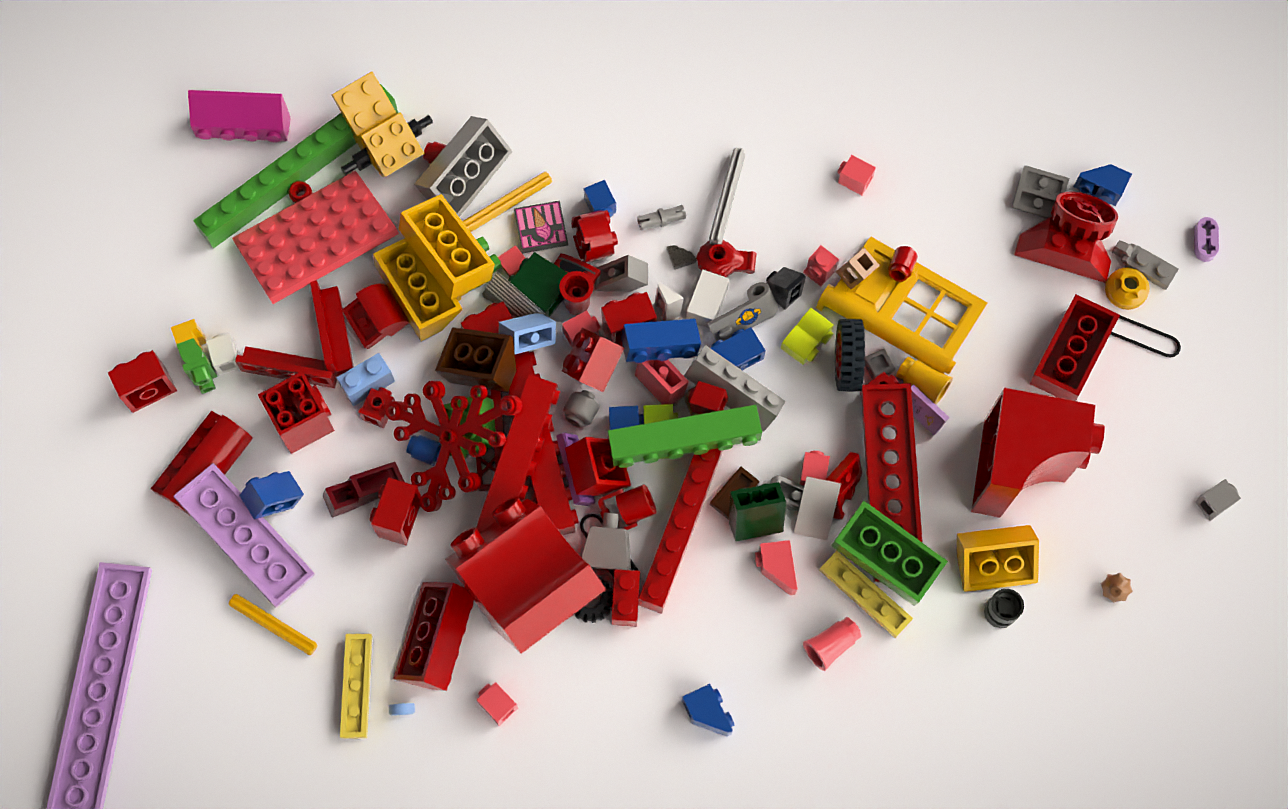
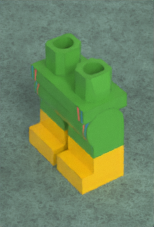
(197, 366)

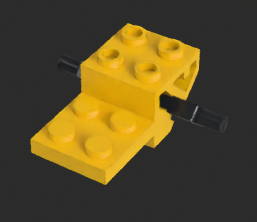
(379, 131)

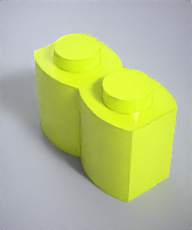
(807, 337)

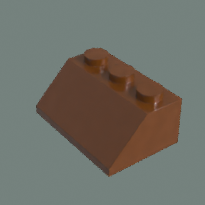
(478, 359)

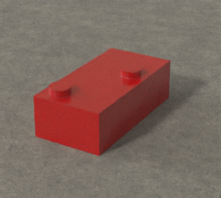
(1074, 349)

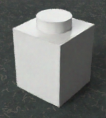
(223, 353)

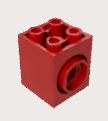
(297, 411)

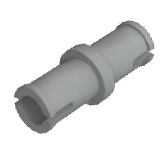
(661, 217)

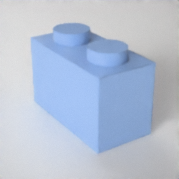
(530, 331)
(366, 375)

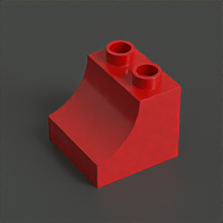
(1031, 442)
(523, 573)

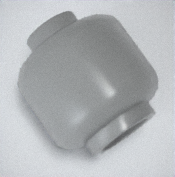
(581, 408)

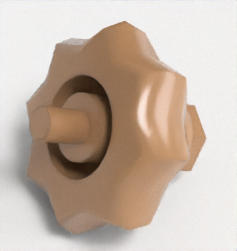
(1116, 587)

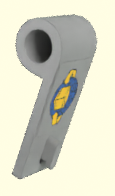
(751, 313)

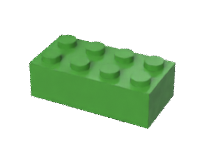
(889, 553)

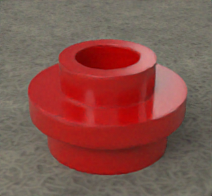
(297, 187)

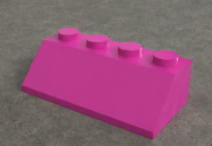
(238, 115)

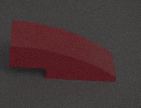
(359, 489)

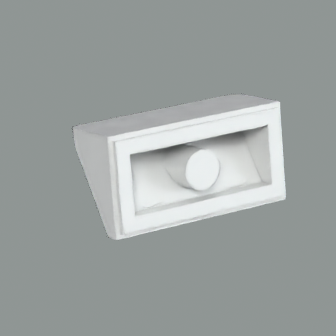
(667, 303)

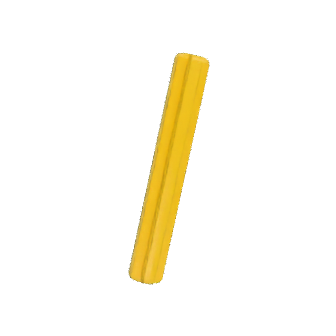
(273, 624)

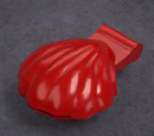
(725, 259)

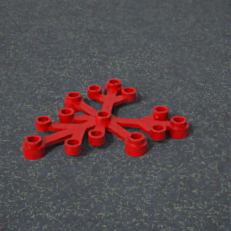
(472, 424)

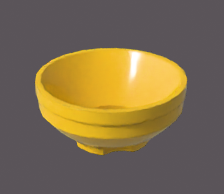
(1122, 296)

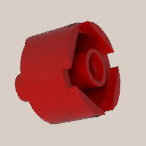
(593, 236)

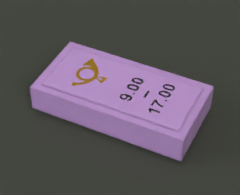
(927, 412)

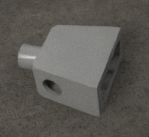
(608, 546)

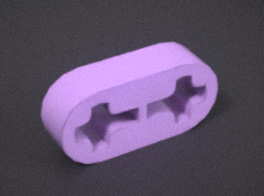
(1211, 239)

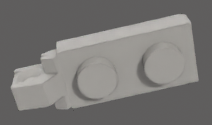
(1151, 266)

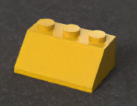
(998, 557)

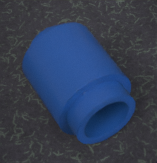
(424, 449)

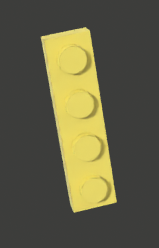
(866, 594)
(356, 686)

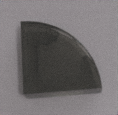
(680, 257)

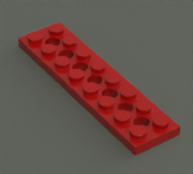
(902, 445)

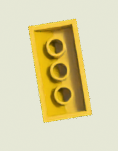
(415, 289)

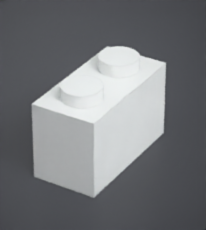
(707, 297)

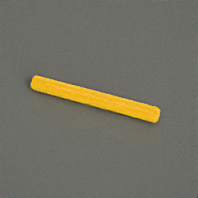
(507, 201)

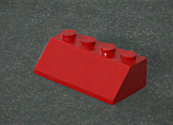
(434, 635)

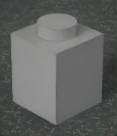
(1218, 499)

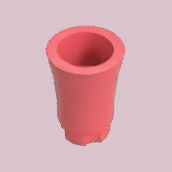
(832, 642)

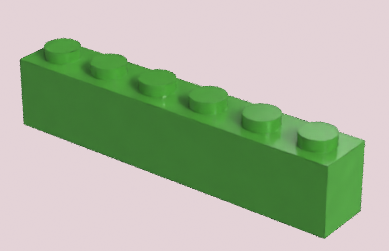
(685, 435)

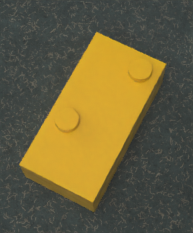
(446, 246)

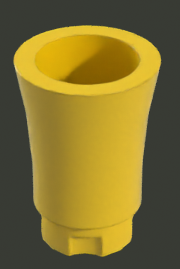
(926, 379)

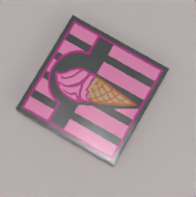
(541, 227)

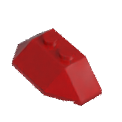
(1054, 248)

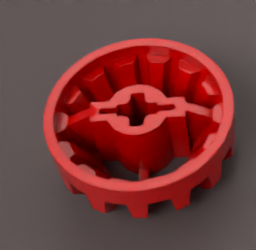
(1084, 216)

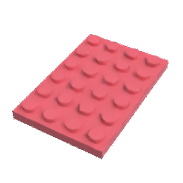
(314, 236)

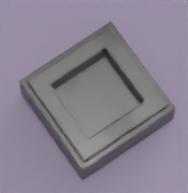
(878, 363)

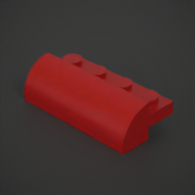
(214, 441)

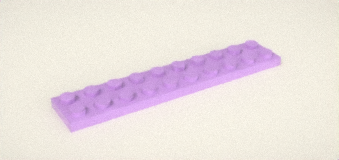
(100, 687)

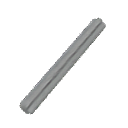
(727, 196)

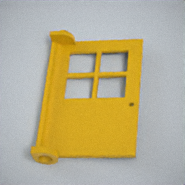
(880, 297)

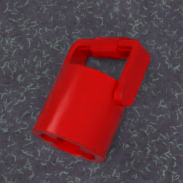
(632, 504)

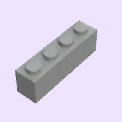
(740, 387)

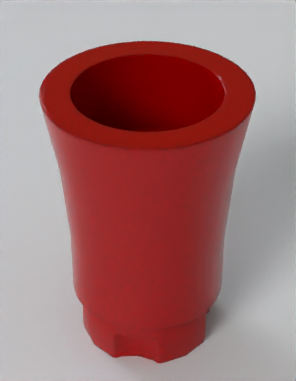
(576, 290)

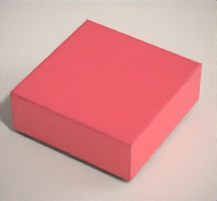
(511, 261)

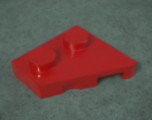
(848, 474)

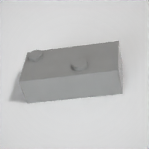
(465, 164)

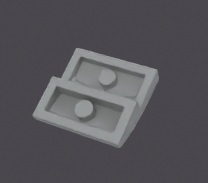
(1038, 191)

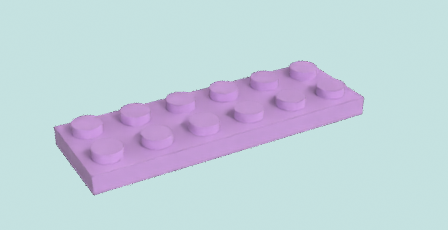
(248, 542)

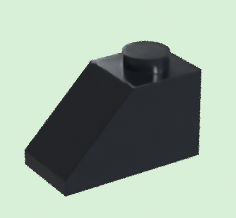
(786, 286)

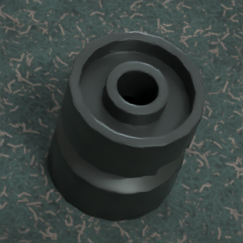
(1004, 608)

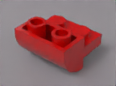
(375, 314)

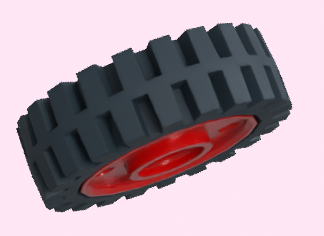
(849, 355)

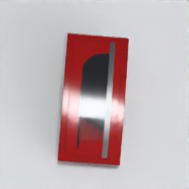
(572, 264)

